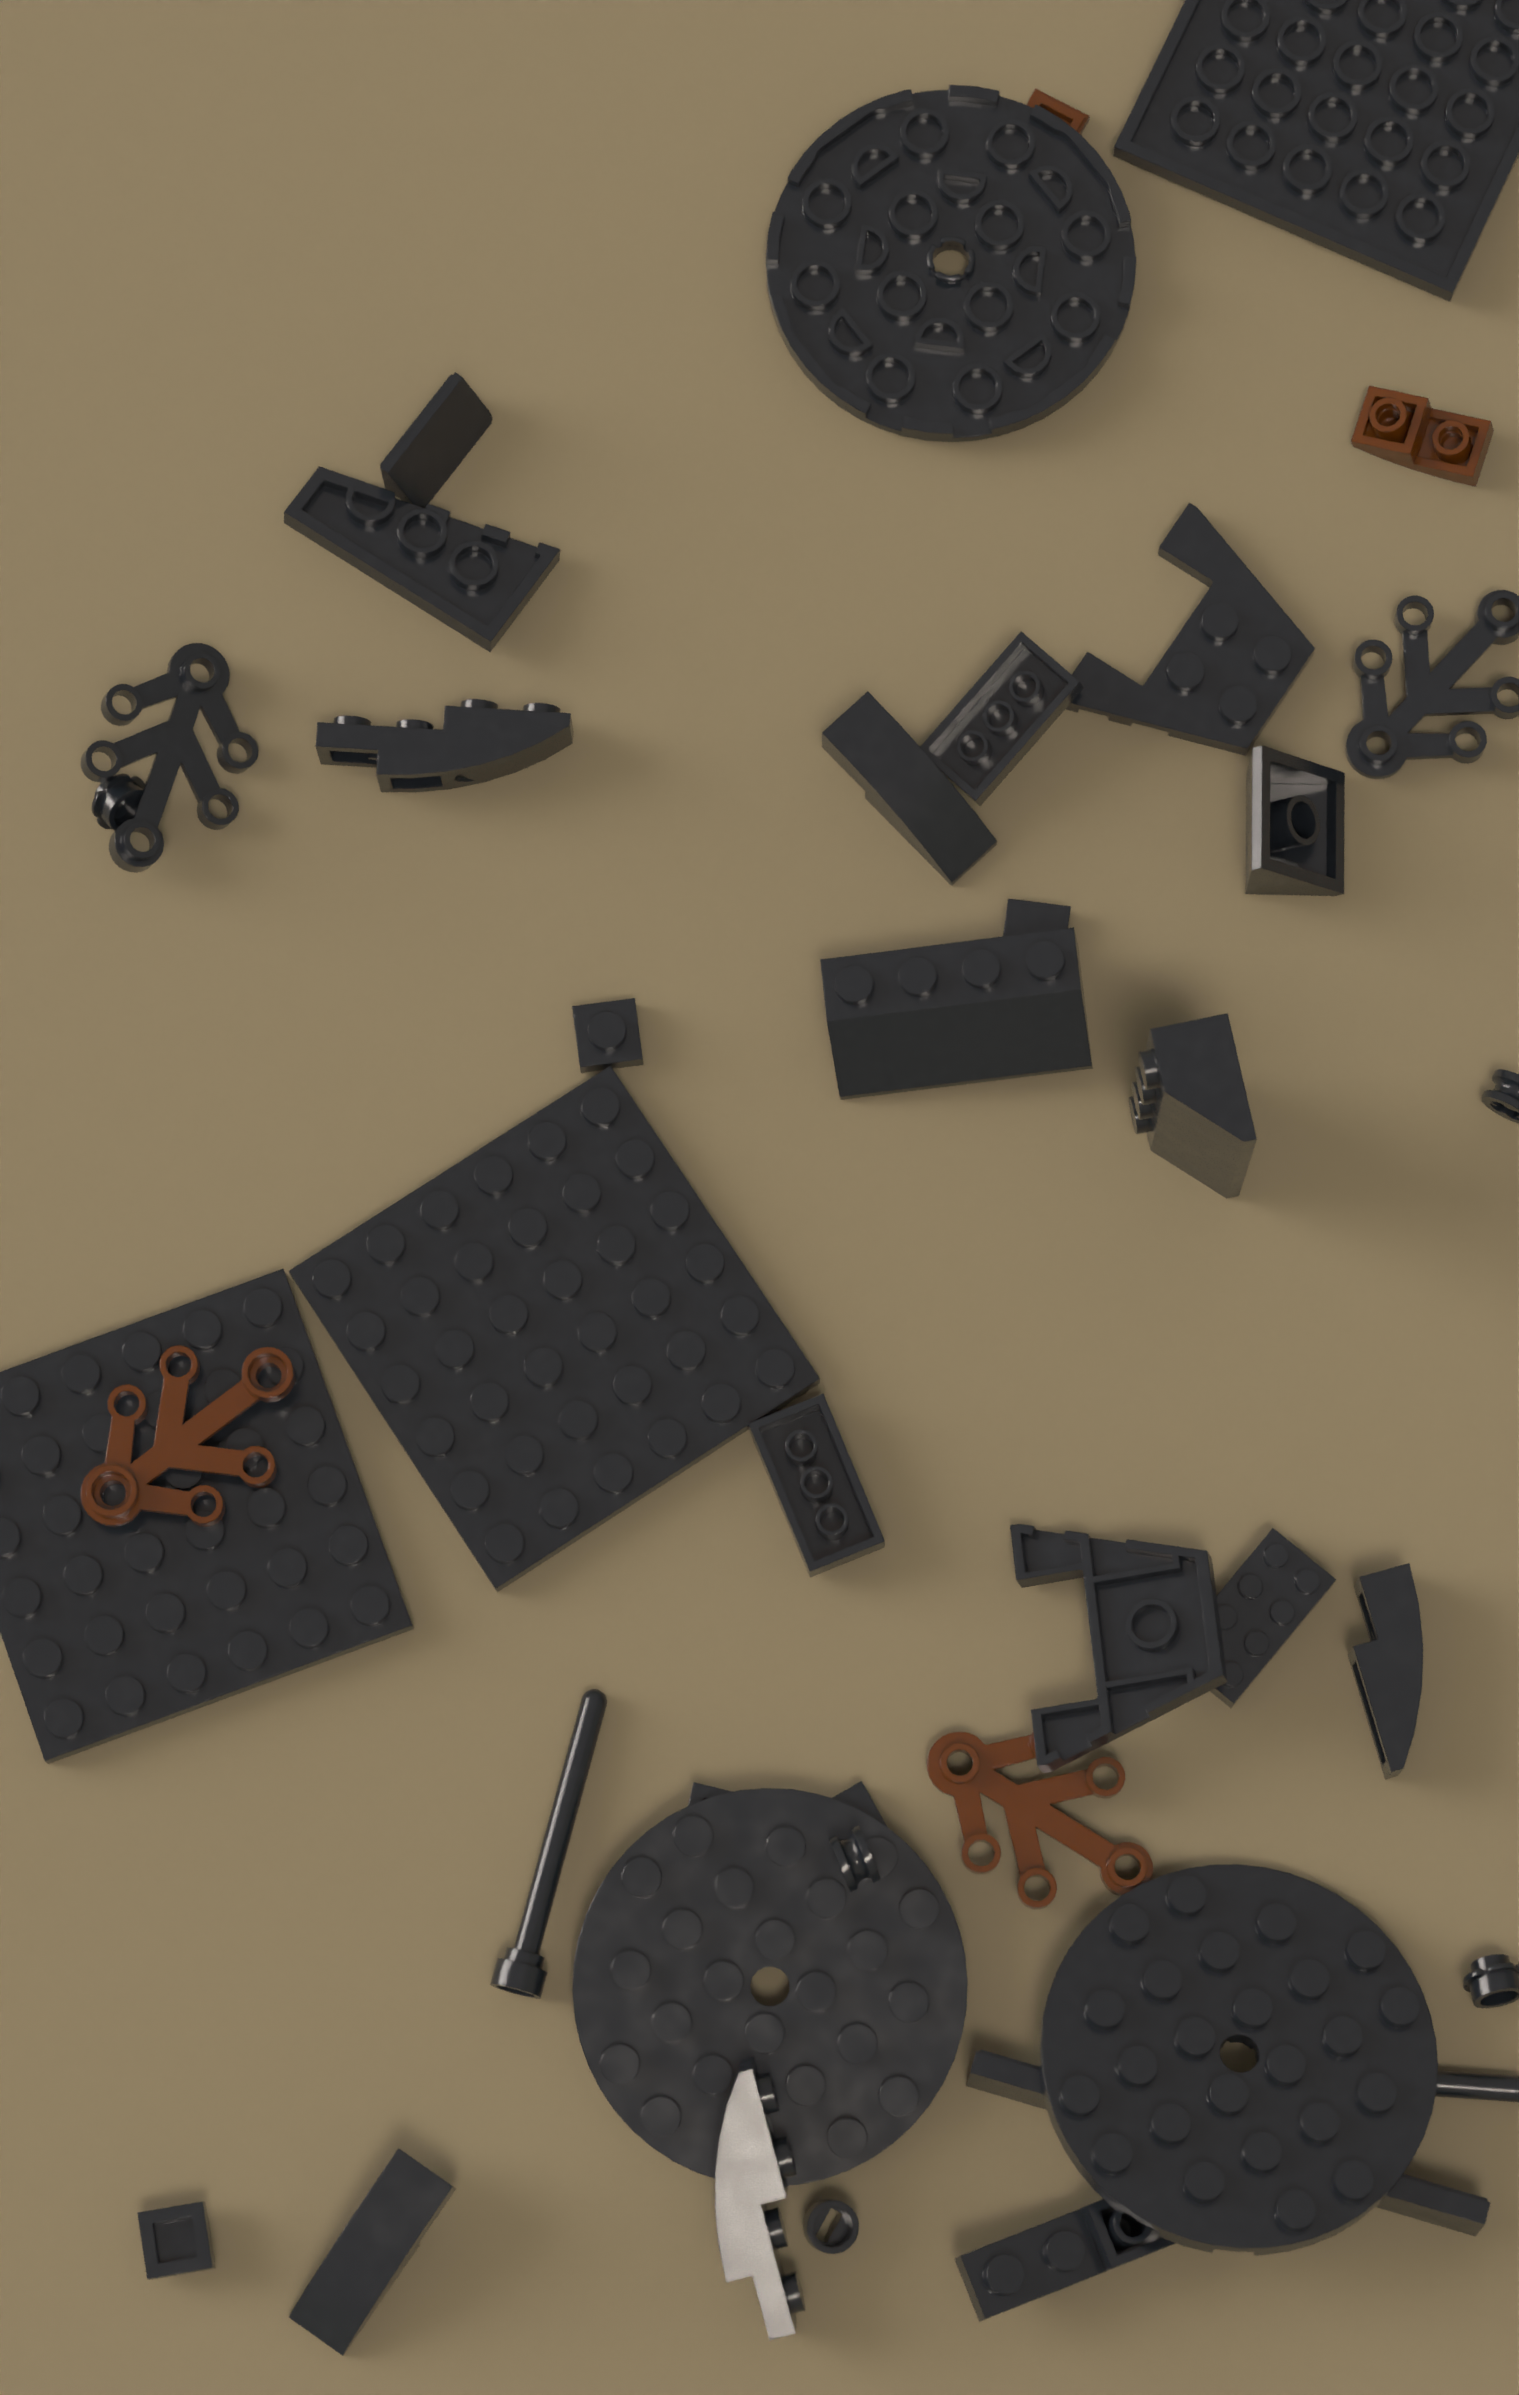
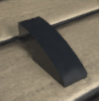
(908, 788)
(1391, 1664)
(371, 2251)

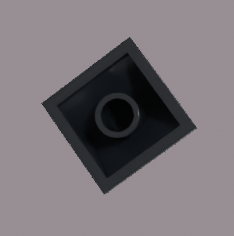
(1293, 826)

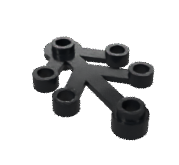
(1429, 691)
(174, 747)

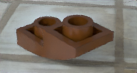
(1422, 438)

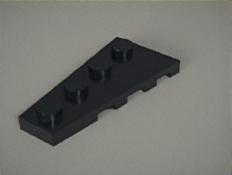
(444, 566)

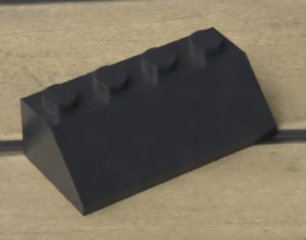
(956, 1013)
(1195, 1102)

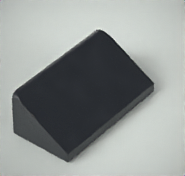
(436, 443)

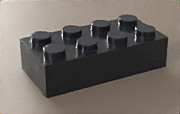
(1001, 718)
(816, 1485)
(1264, 1608)

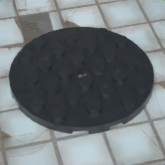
(932, 348)
(753, 1888)
(1219, 2152)

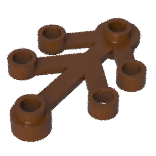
(179, 1443)
(1028, 1808)

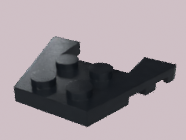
(1224, 665)
(1149, 1633)

